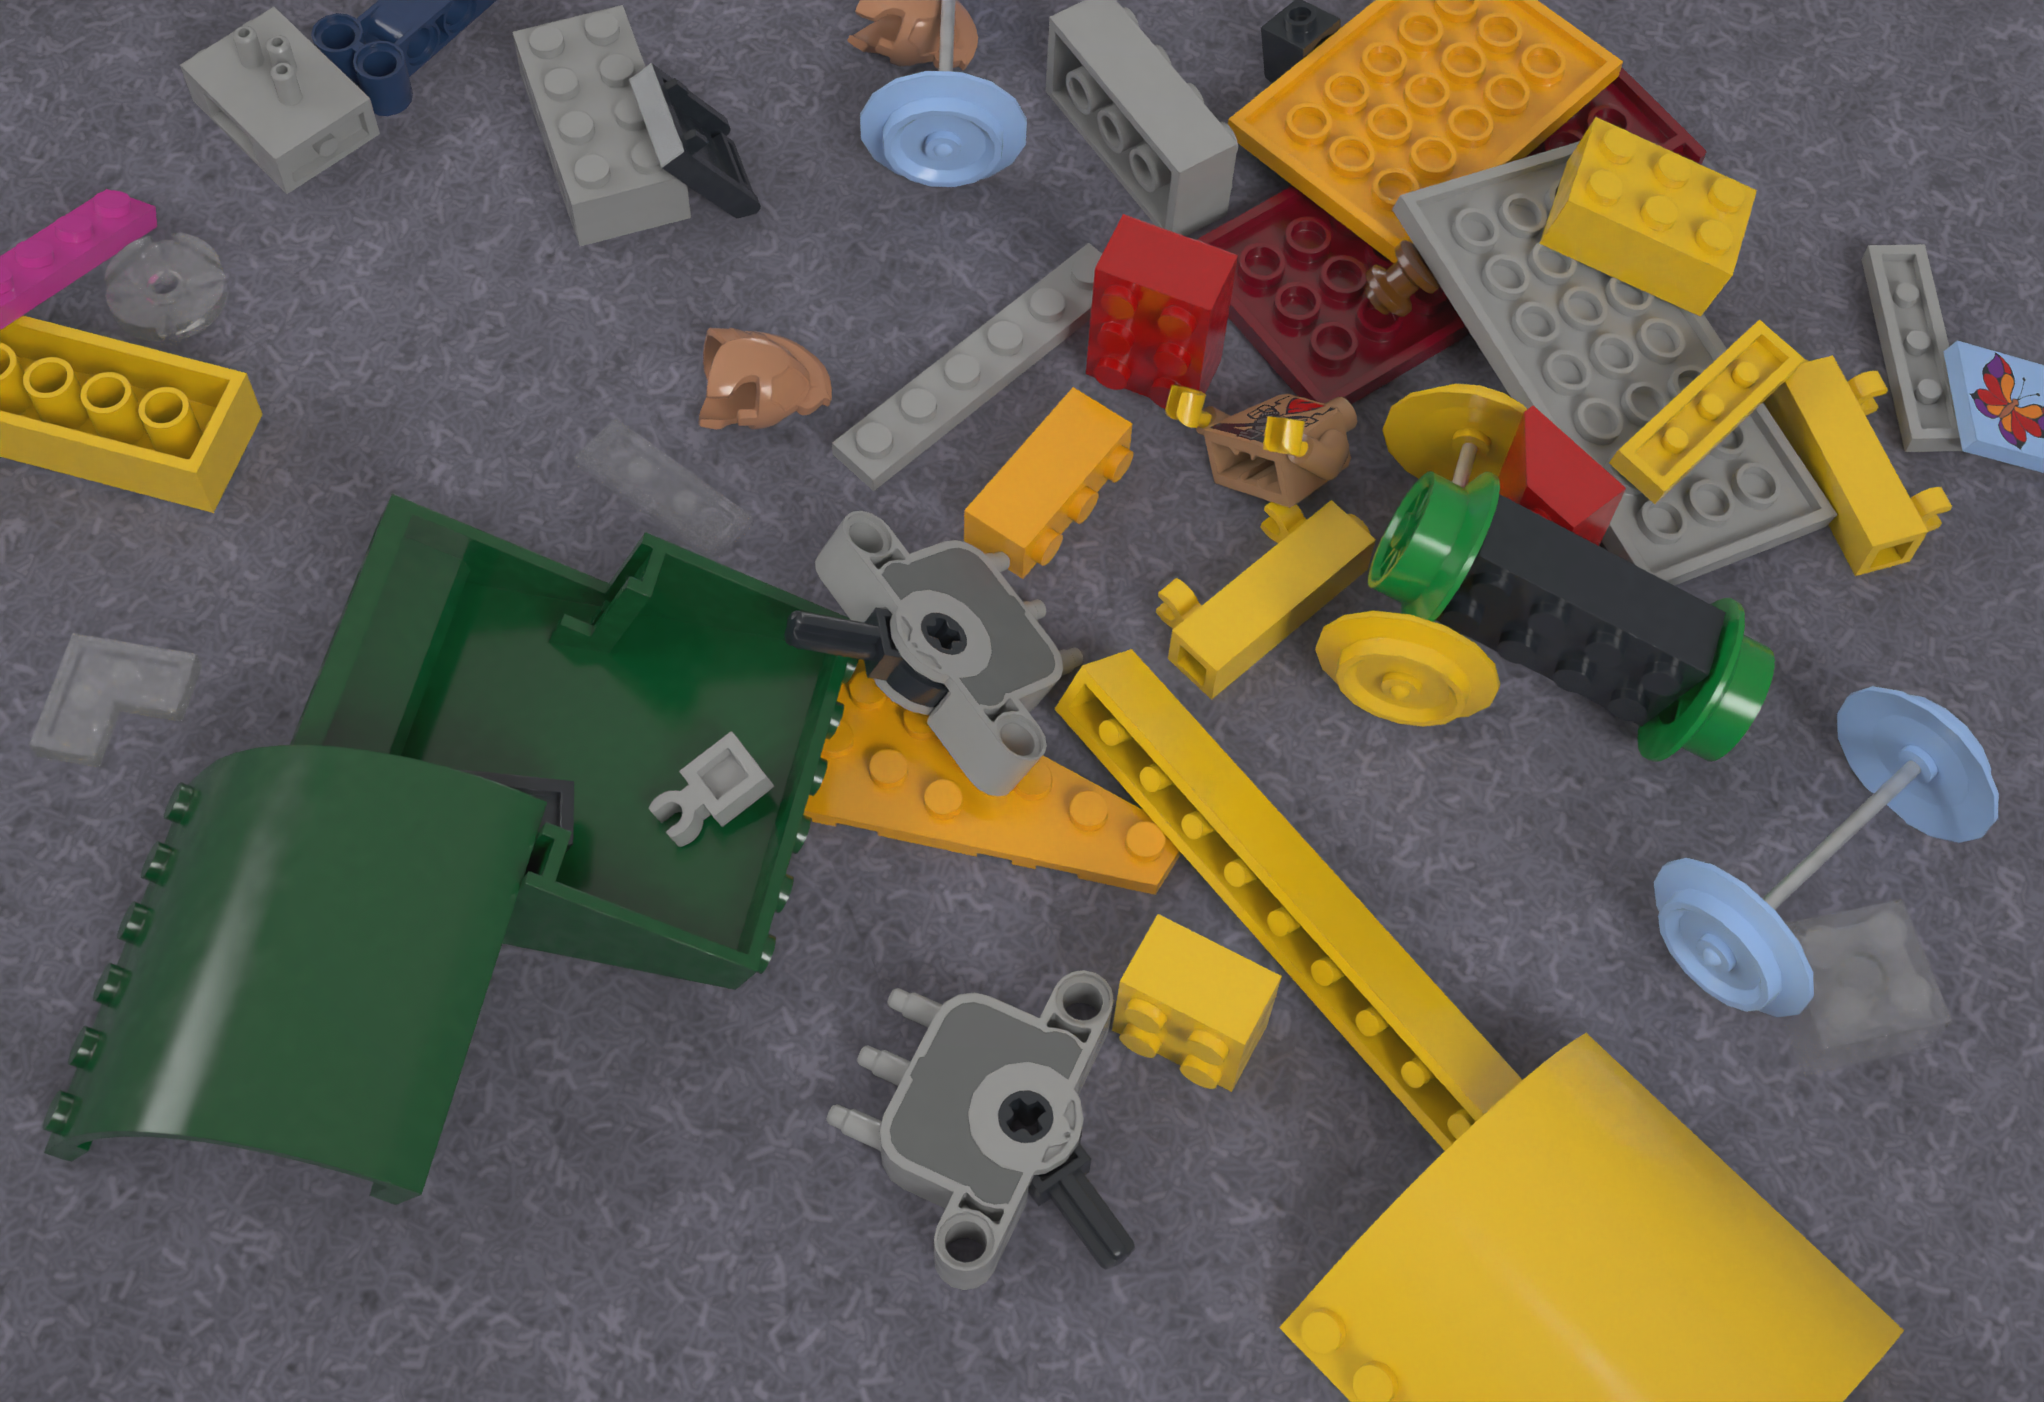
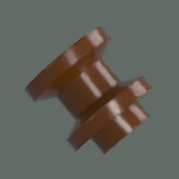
(1392, 287)

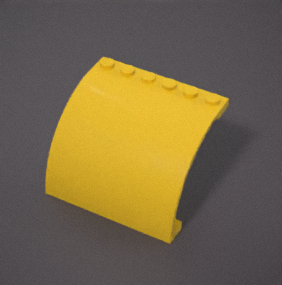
(1586, 1259)

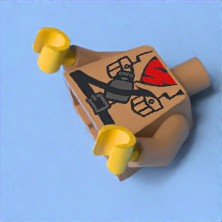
(1271, 449)

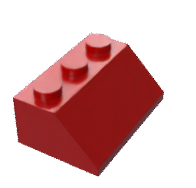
(1559, 479)

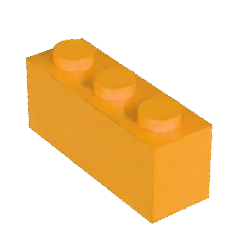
(1050, 482)

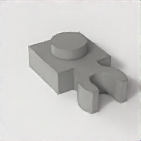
(720, 784)

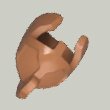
(911, 32)
(759, 379)

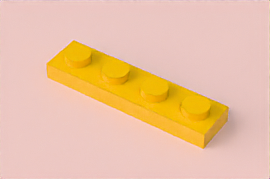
(1706, 411)

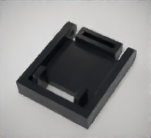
(693, 142)

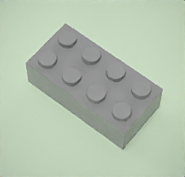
(1140, 115)
(594, 127)

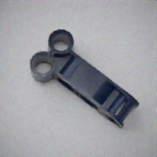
(392, 44)

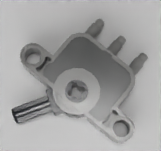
(941, 642)
(956, 1110)

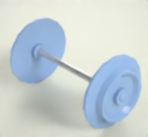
(943, 123)
(1905, 754)

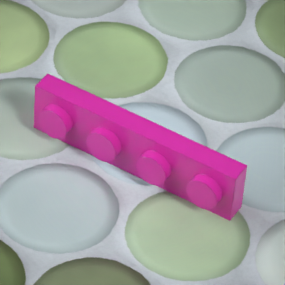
(69, 250)

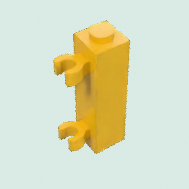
(1838, 446)
(1268, 599)

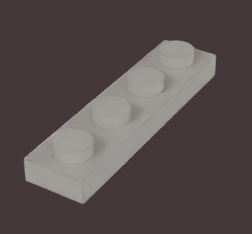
(1912, 345)

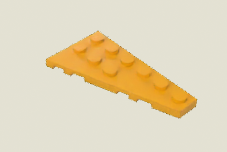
(902, 782)

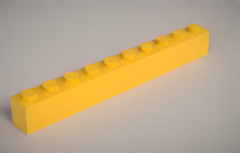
(1287, 896)

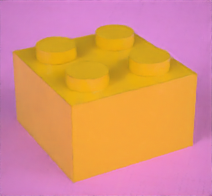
(1194, 1004)

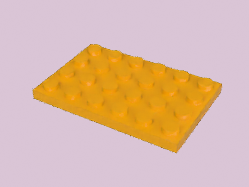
(1420, 100)

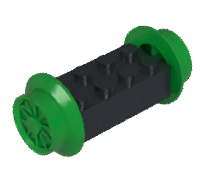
(1575, 615)

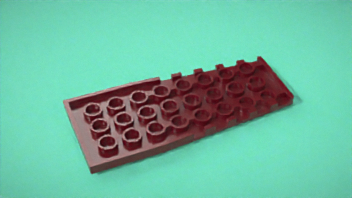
(1306, 280)

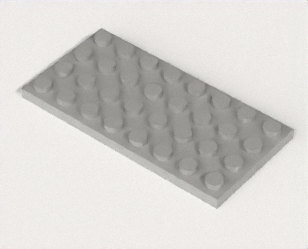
(1603, 366)

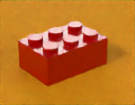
(1158, 311)

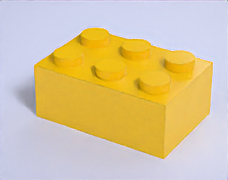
(1649, 217)

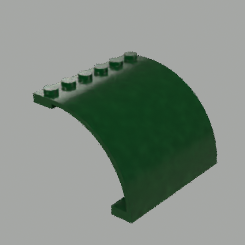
(304, 963)

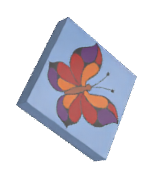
(1997, 404)

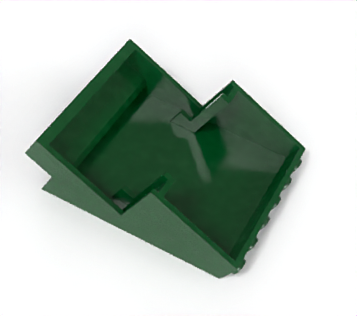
(544, 672)

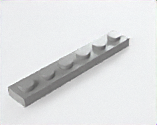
(970, 373)

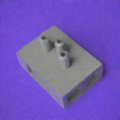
(280, 99)

